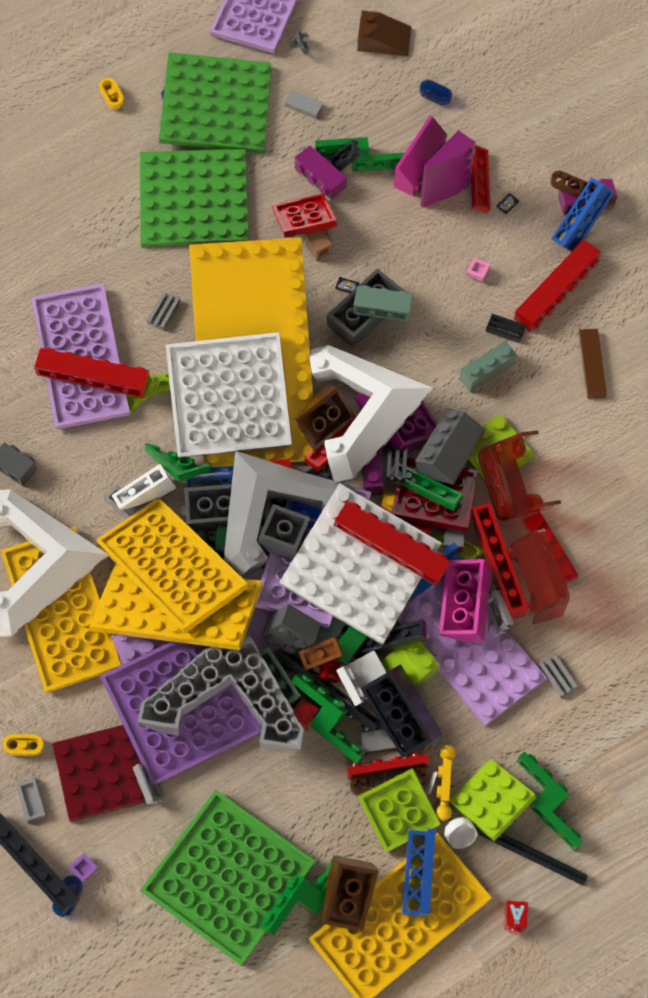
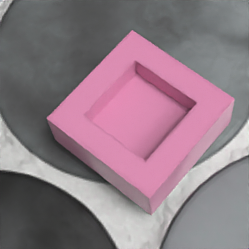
(478, 269)

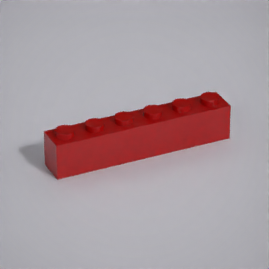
(557, 285)
(92, 372)
(391, 543)
(498, 558)

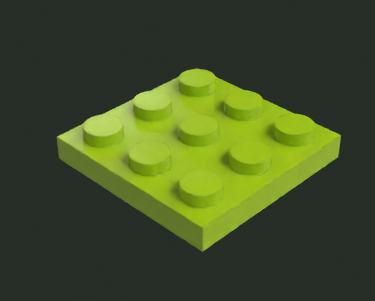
(495, 431)
(492, 799)
(397, 808)

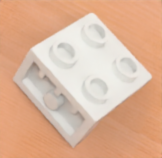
(359, 674)

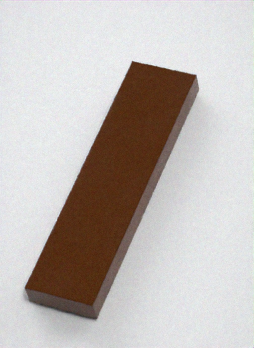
(592, 363)

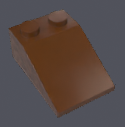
(383, 34)
(324, 416)
(349, 892)

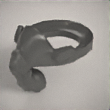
(302, 39)

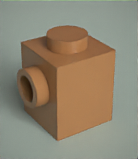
(319, 244)

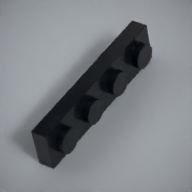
(398, 637)

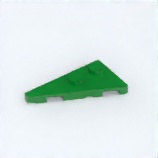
(179, 468)

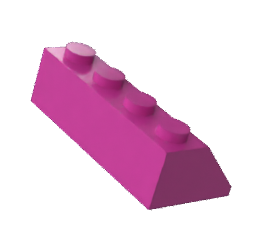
(424, 146)
(465, 600)

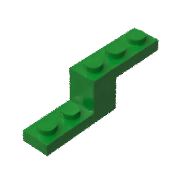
(366, 161)
(329, 717)
(549, 800)
(298, 891)

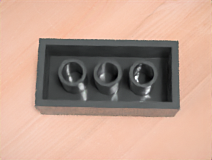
(352, 326)
(208, 507)

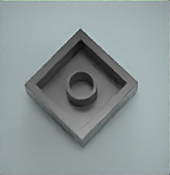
(283, 532)
(290, 629)

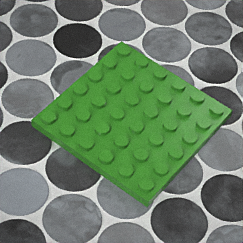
(215, 102)
(193, 197)
(226, 876)

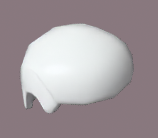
(460, 833)

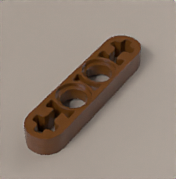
(574, 180)
(386, 776)

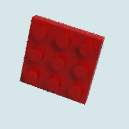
(304, 215)

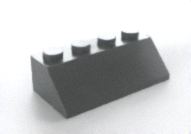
(449, 446)

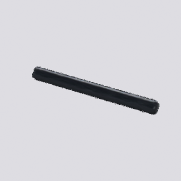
(538, 857)

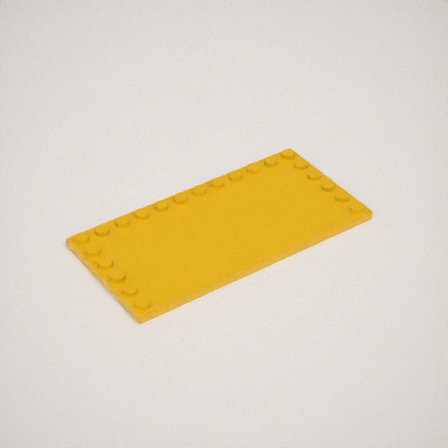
(257, 291)

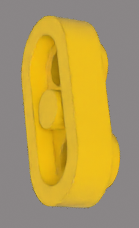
(111, 95)
(24, 745)

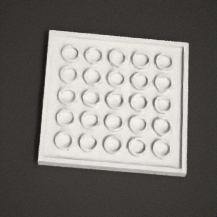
(228, 395)
(350, 576)

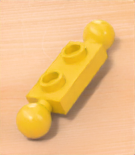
(443, 811)

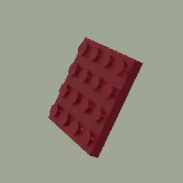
(421, 510)
(98, 773)

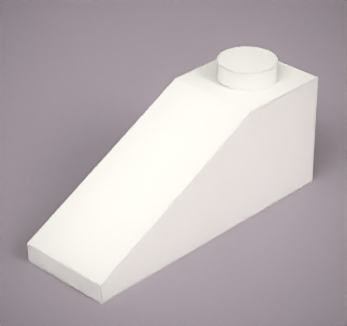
(145, 489)

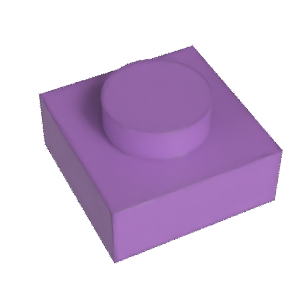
(83, 867)

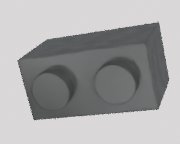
(15, 464)

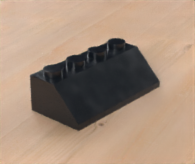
(401, 711)

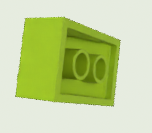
(415, 660)

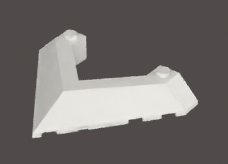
(390, 403)
(63, 563)

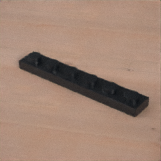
(367, 720)
(36, 867)

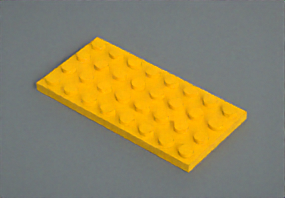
(172, 565)
(130, 612)
(60, 633)
(393, 941)

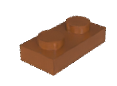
(321, 653)

